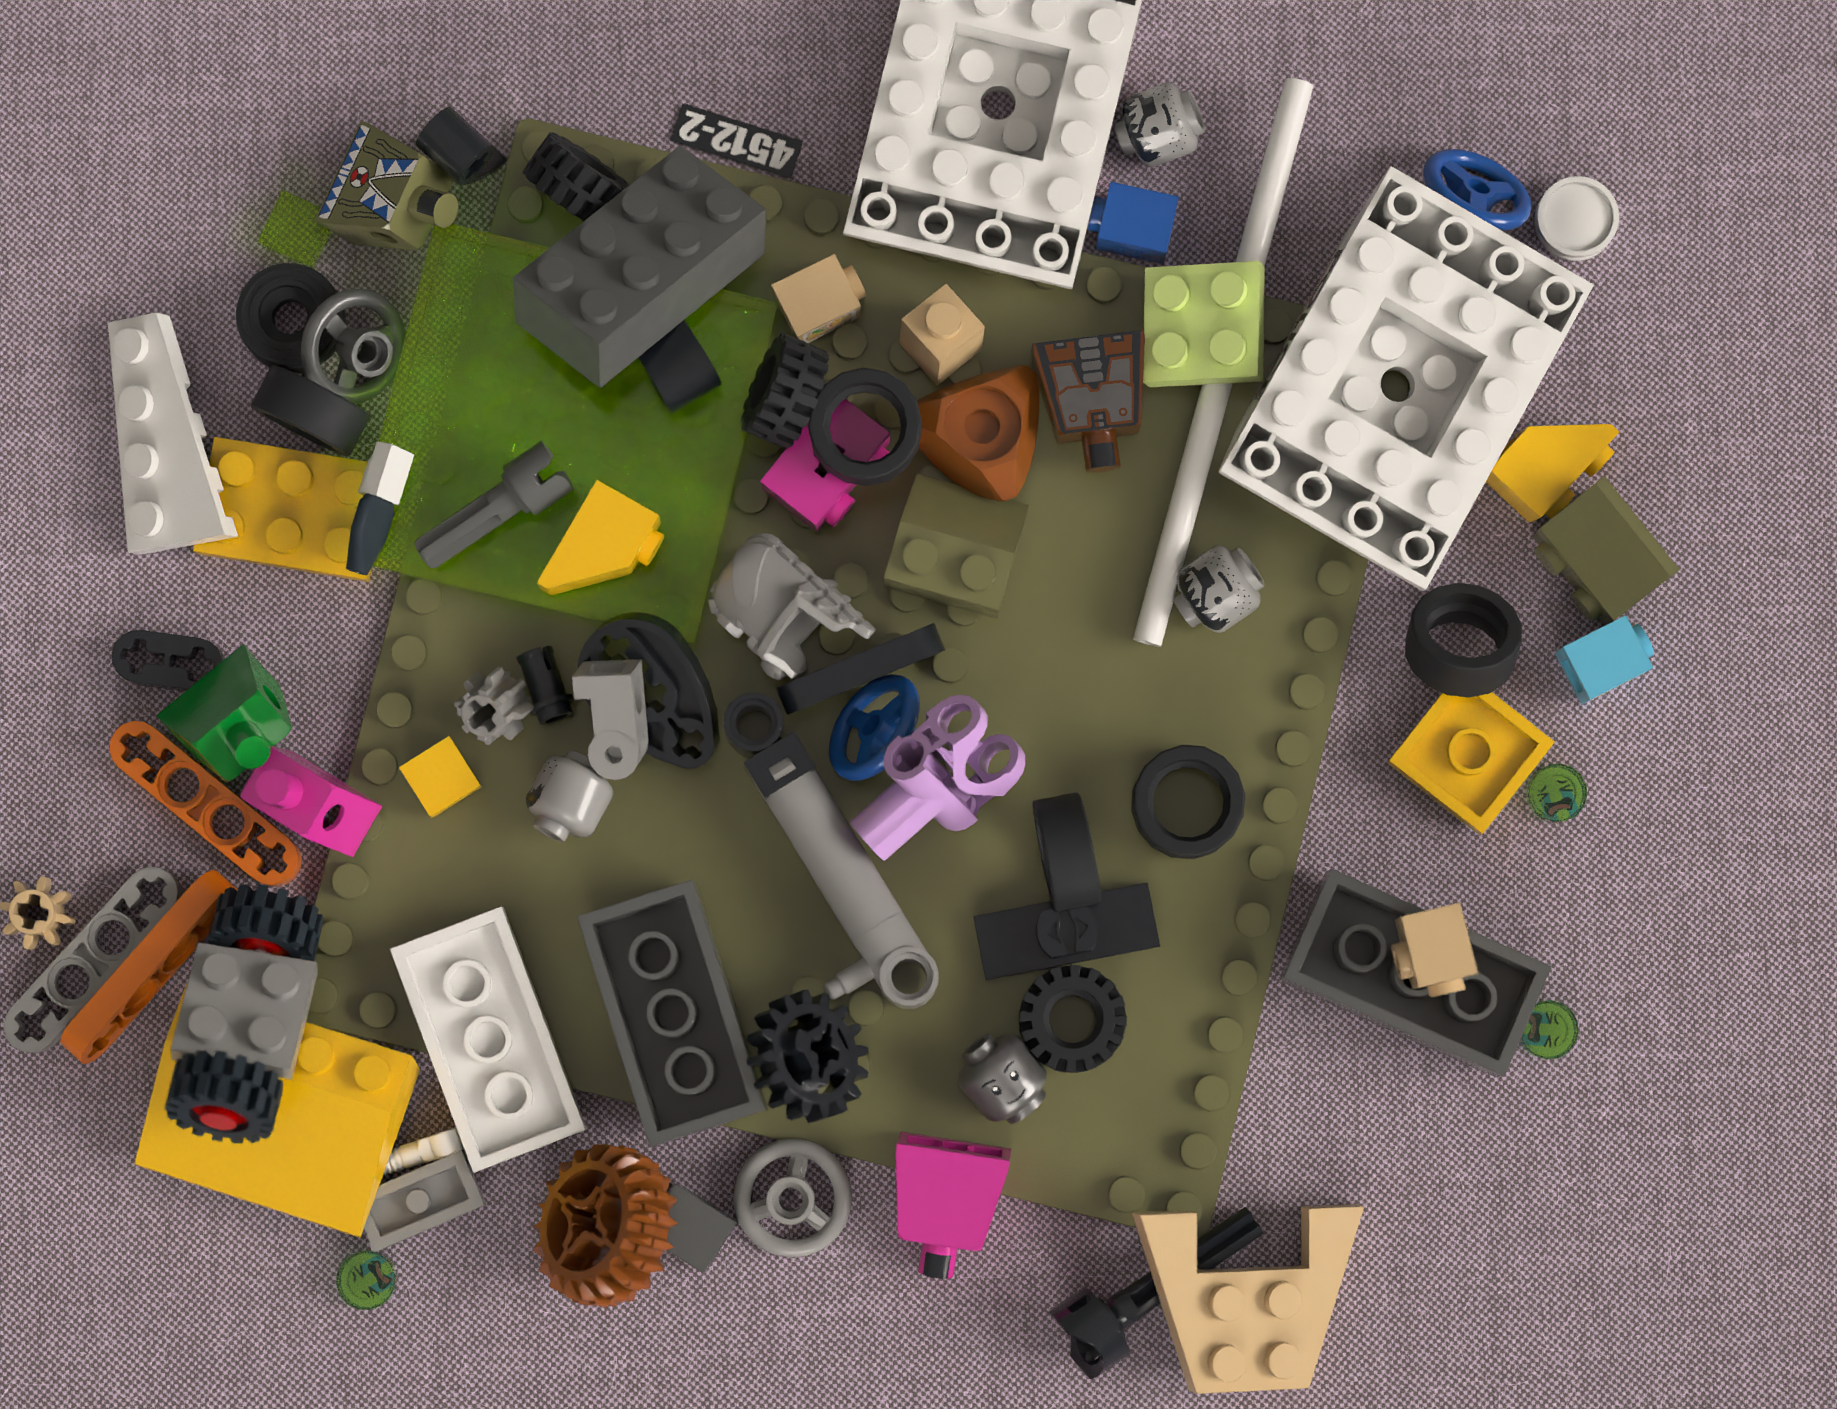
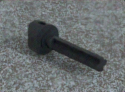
(1099, 1325)

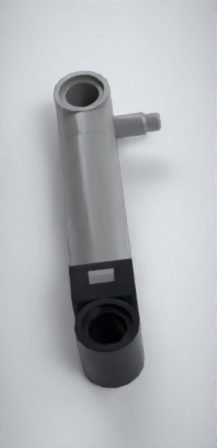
(832, 856)

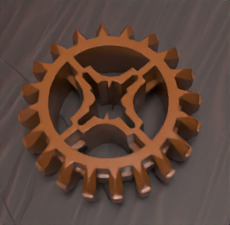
(604, 1225)

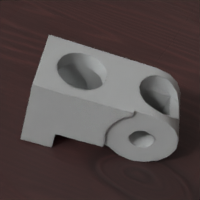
(617, 714)

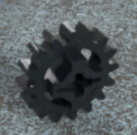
(807, 1056)

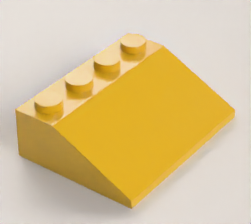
(326, 1140)

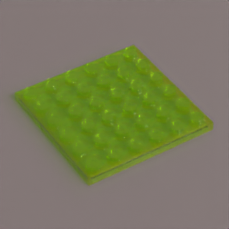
(486, 390)

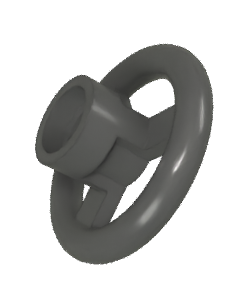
(379, 348)

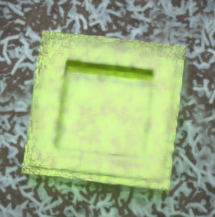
(293, 230)

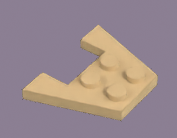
(1248, 1323)

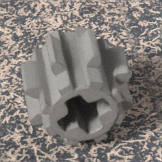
(493, 705)

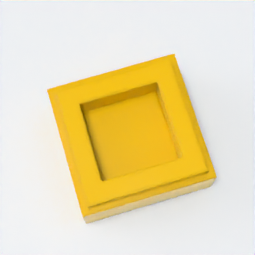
(440, 777)

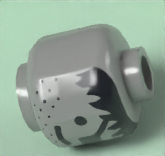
(1160, 124)
(1218, 588)
(568, 797)

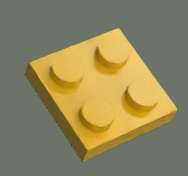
(1471, 755)

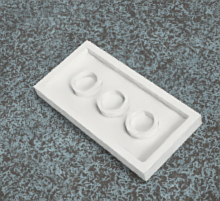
(488, 1039)

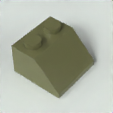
(955, 546)
(1603, 553)

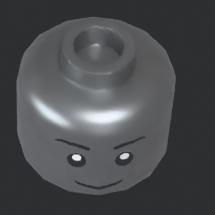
(1002, 1078)

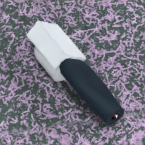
(381, 488)

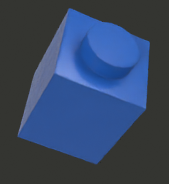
(1134, 222)

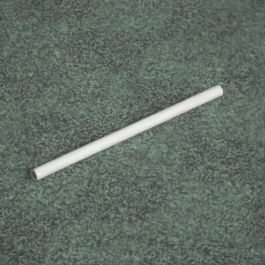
(1214, 397)

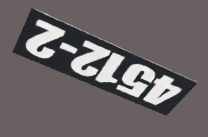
(736, 140)

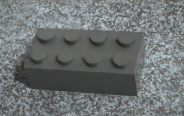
(639, 266)
(1349, 963)
(672, 1013)

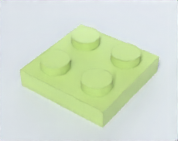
(1204, 324)

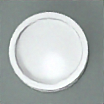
(1576, 218)

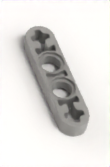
(86, 952)

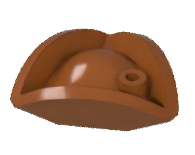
(983, 430)

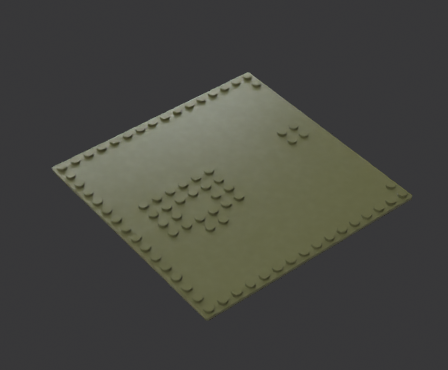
(1048, 672)

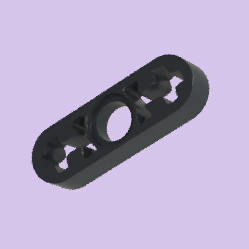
(860, 668)

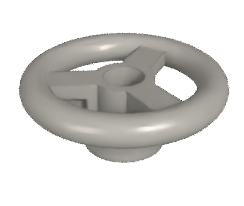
(750, 1213)

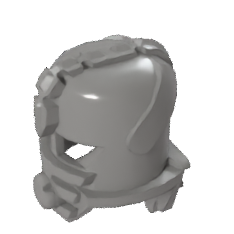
(779, 604)

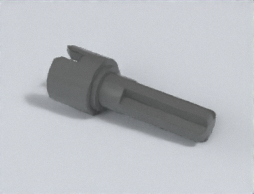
(519, 491)

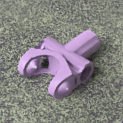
(926, 788)

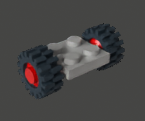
(244, 1014)

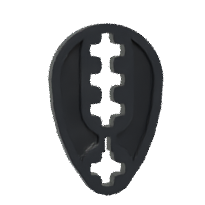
(675, 666)

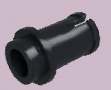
(545, 685)

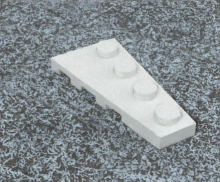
(163, 463)

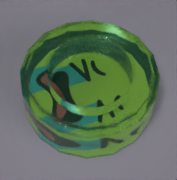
(1556, 793)
(1550, 1031)
(366, 1280)

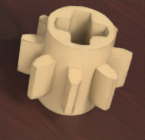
(30, 897)

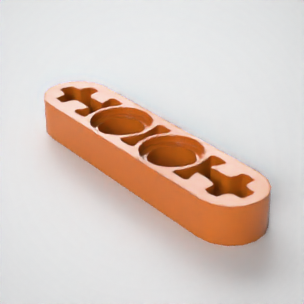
(209, 799)
(145, 970)

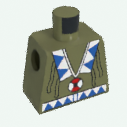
(386, 194)

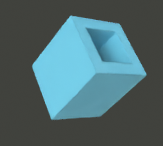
(1606, 659)

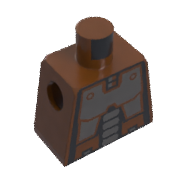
(1093, 391)

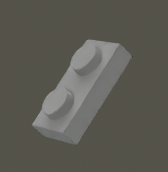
(422, 1200)

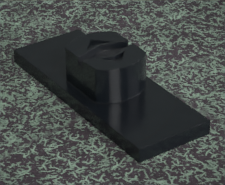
(1041, 938)

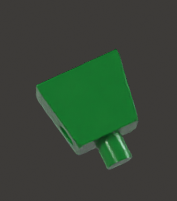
(230, 716)

